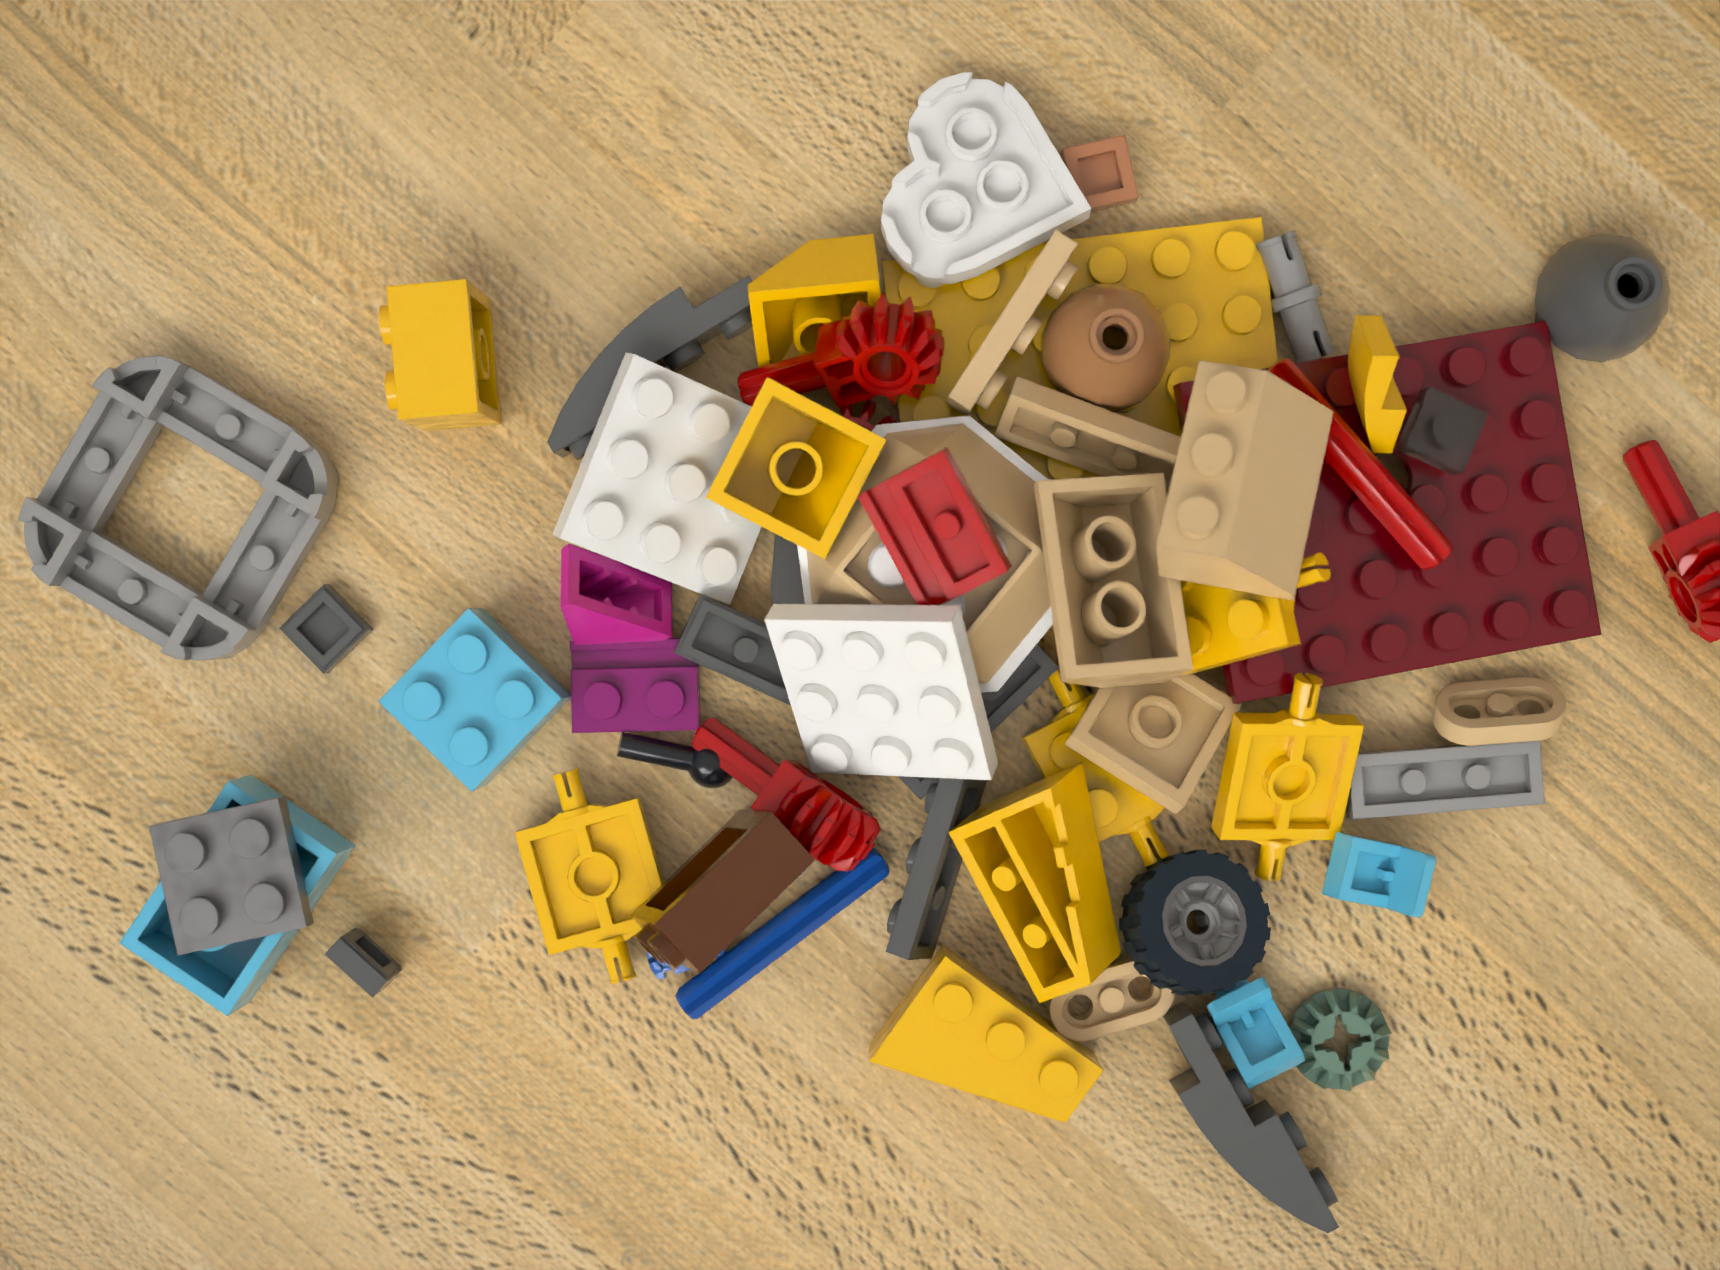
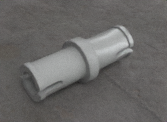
(1295, 297)

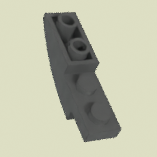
(665, 334)
(1251, 1140)

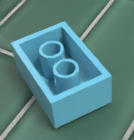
(235, 972)

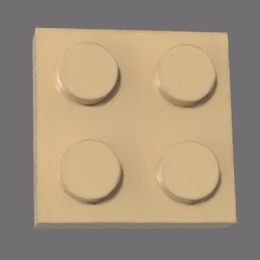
(1155, 735)

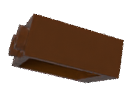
(720, 890)

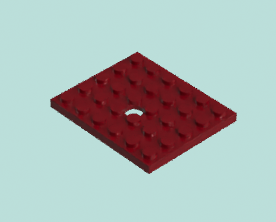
(1511, 518)

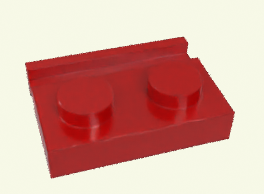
(935, 530)

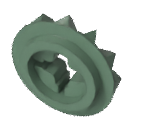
(1315, 1023)

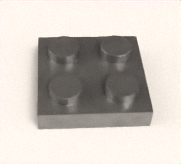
(231, 875)

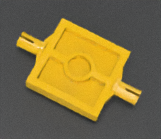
(1240, 625)
(1286, 776)
(1114, 803)
(590, 873)

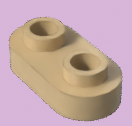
(1499, 711)
(1110, 1005)

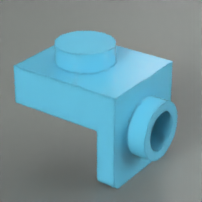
(1379, 874)
(1254, 1031)

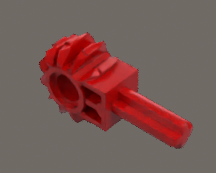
(861, 356)
(1688, 545)
(813, 810)

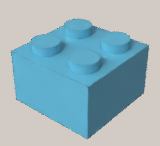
(475, 698)

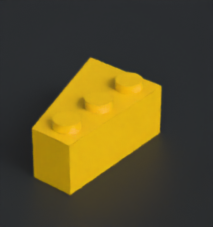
(1044, 880)
(983, 1041)

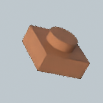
(1102, 172)

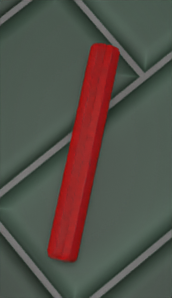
(1373, 481)

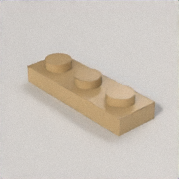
(1015, 325)
(1084, 433)

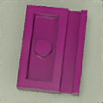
(633, 688)

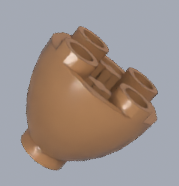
(1089, 370)

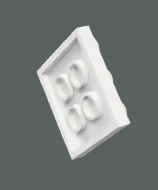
(649, 479)
(883, 689)

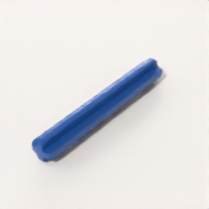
(780, 935)

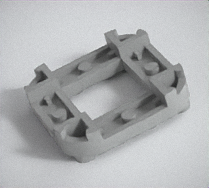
(99, 464)

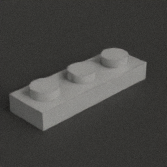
(1446, 779)

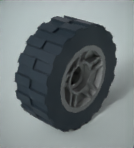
(1226, 910)

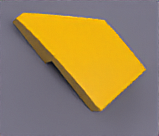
(1370, 369)

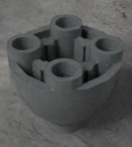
(1602, 297)

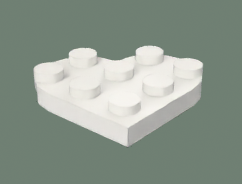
(977, 184)

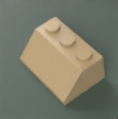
(1243, 482)
(1107, 602)

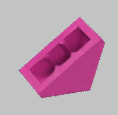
(612, 600)

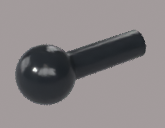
(701, 765)

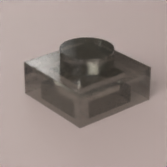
(1441, 431)

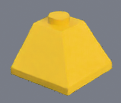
(810, 290)

